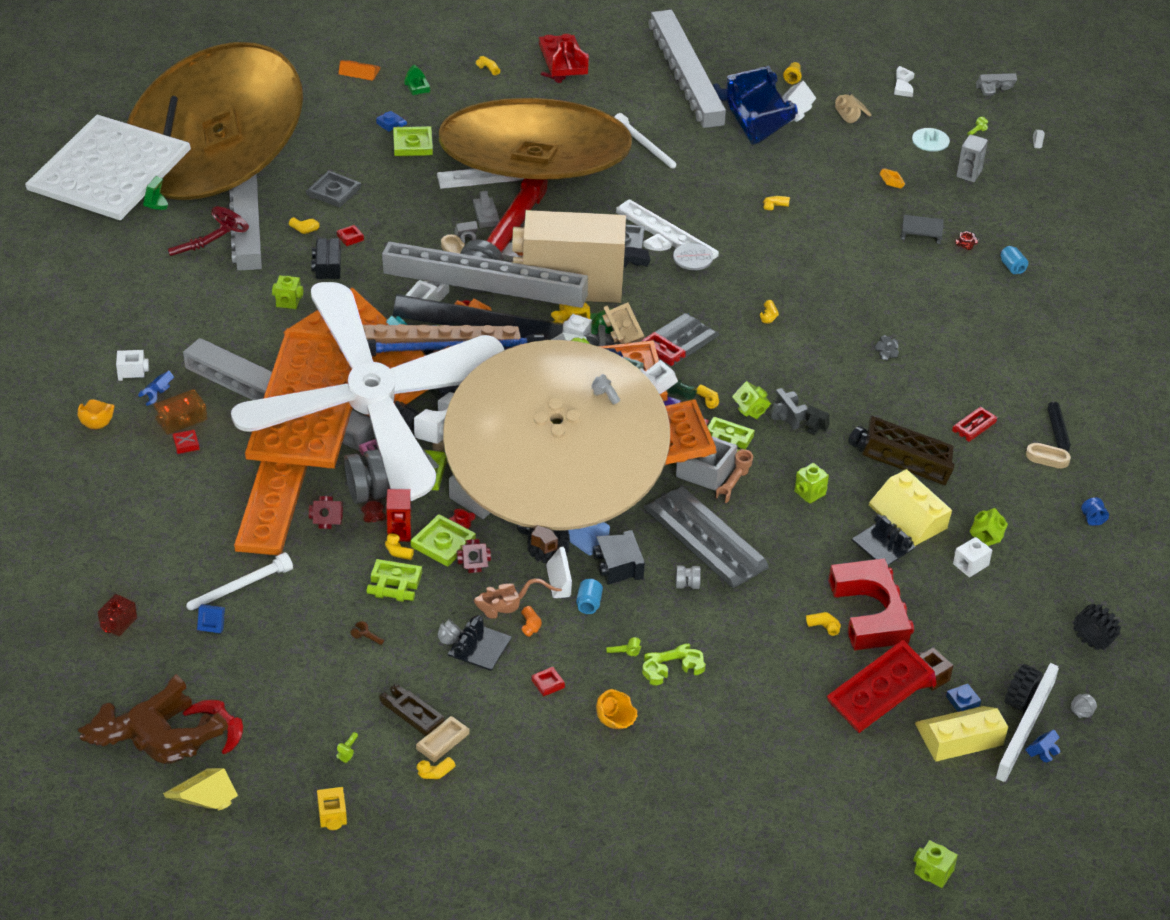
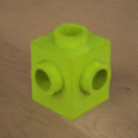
(289, 288)
(751, 400)
(811, 483)
(989, 527)
(935, 863)

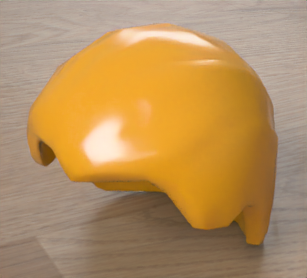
(95, 414)
(615, 709)

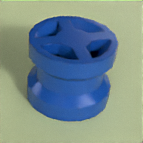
(1095, 511)

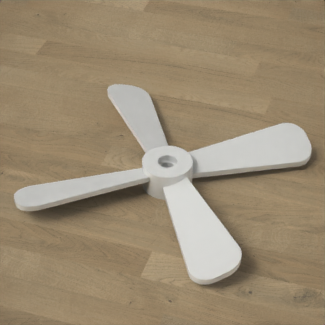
(373, 389)

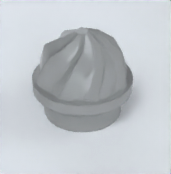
(449, 632)
(1083, 705)

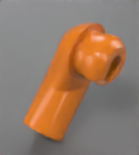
(533, 621)

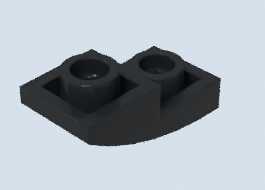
(636, 256)

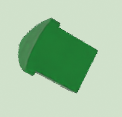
(416, 81)
(153, 198)

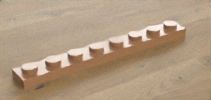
(425, 333)

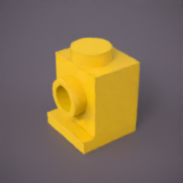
(332, 813)

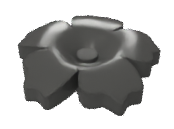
(887, 347)

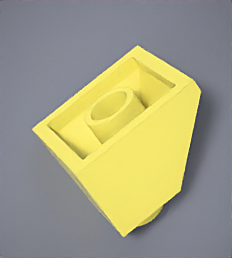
(206, 789)

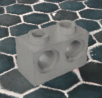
(972, 158)

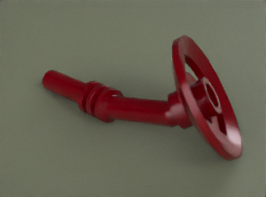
(228, 222)

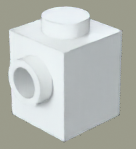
(577, 325)
(972, 557)

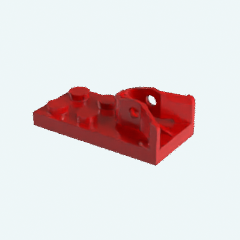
(564, 55)
(881, 686)

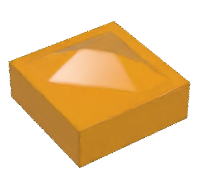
(892, 178)

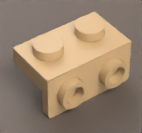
(623, 324)

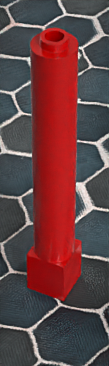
(531, 192)

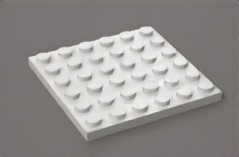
(107, 166)

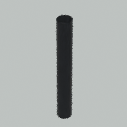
(170, 116)

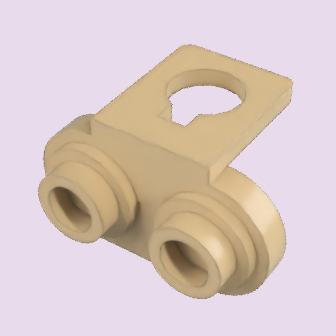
(850, 107)

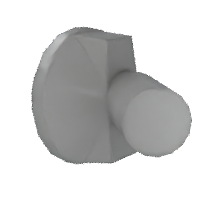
(602, 385)

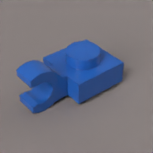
(390, 120)
(159, 385)

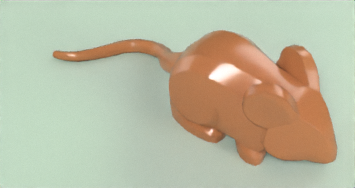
(505, 598)

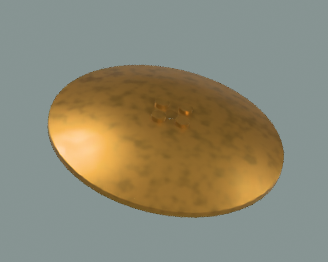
(231, 87)
(535, 138)

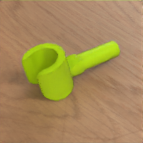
(981, 124)
(631, 649)
(345, 751)

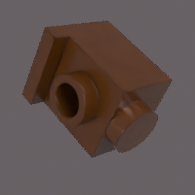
(939, 664)

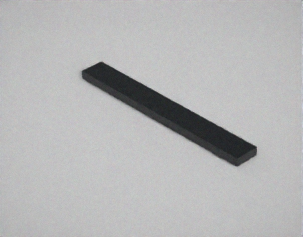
(459, 315)

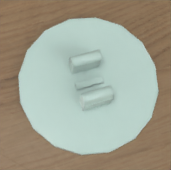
(930, 139)

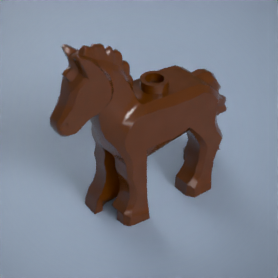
(149, 726)

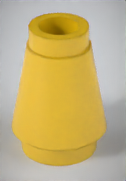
(793, 73)

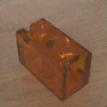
(180, 411)

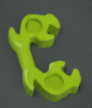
(690, 658)

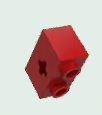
(399, 513)

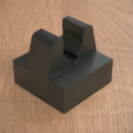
(816, 420)

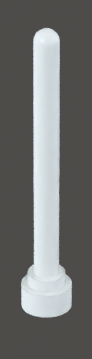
(645, 142)
(280, 564)

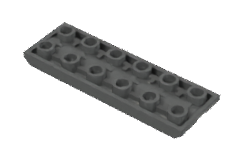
(687, 334)
(707, 536)

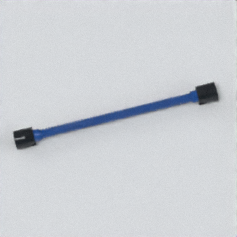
(378, 347)

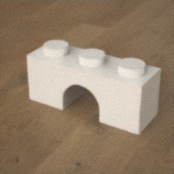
(430, 424)

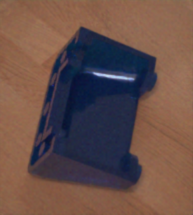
(758, 104)

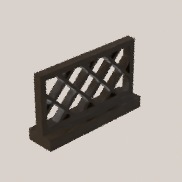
(902, 456)

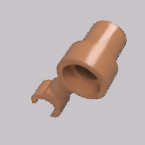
(743, 461)

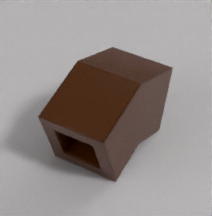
(544, 539)

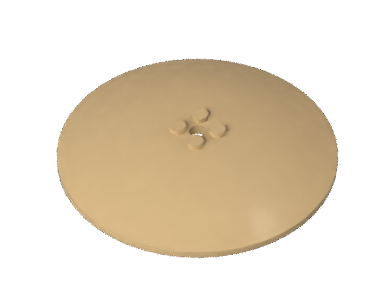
(546, 472)

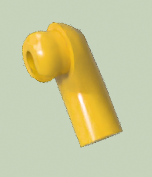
(491, 65)
(770, 202)
(305, 226)
(771, 312)
(711, 397)
(395, 549)
(826, 620)
(435, 772)

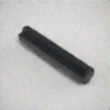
(1059, 426)

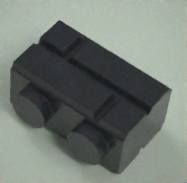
(327, 258)

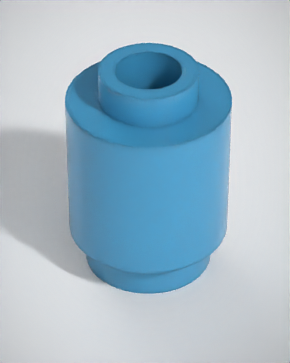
(1014, 260)
(589, 596)

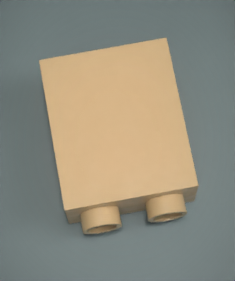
(578, 245)

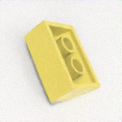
(911, 507)
(963, 732)

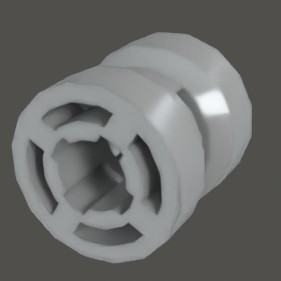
(692, 579)

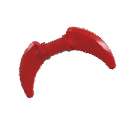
(235, 725)

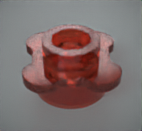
(966, 240)
(373, 512)

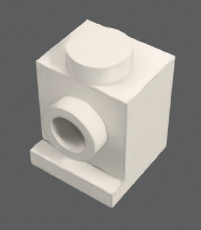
(131, 364)

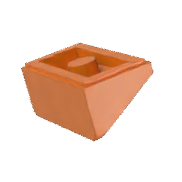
(358, 69)

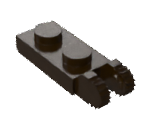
(412, 709)

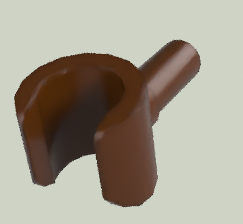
(365, 632)

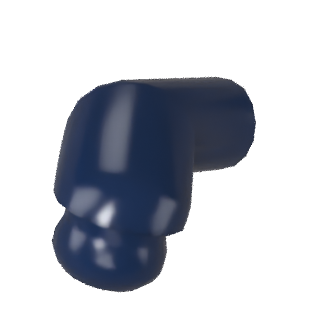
(722, 93)

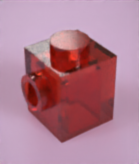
(117, 615)

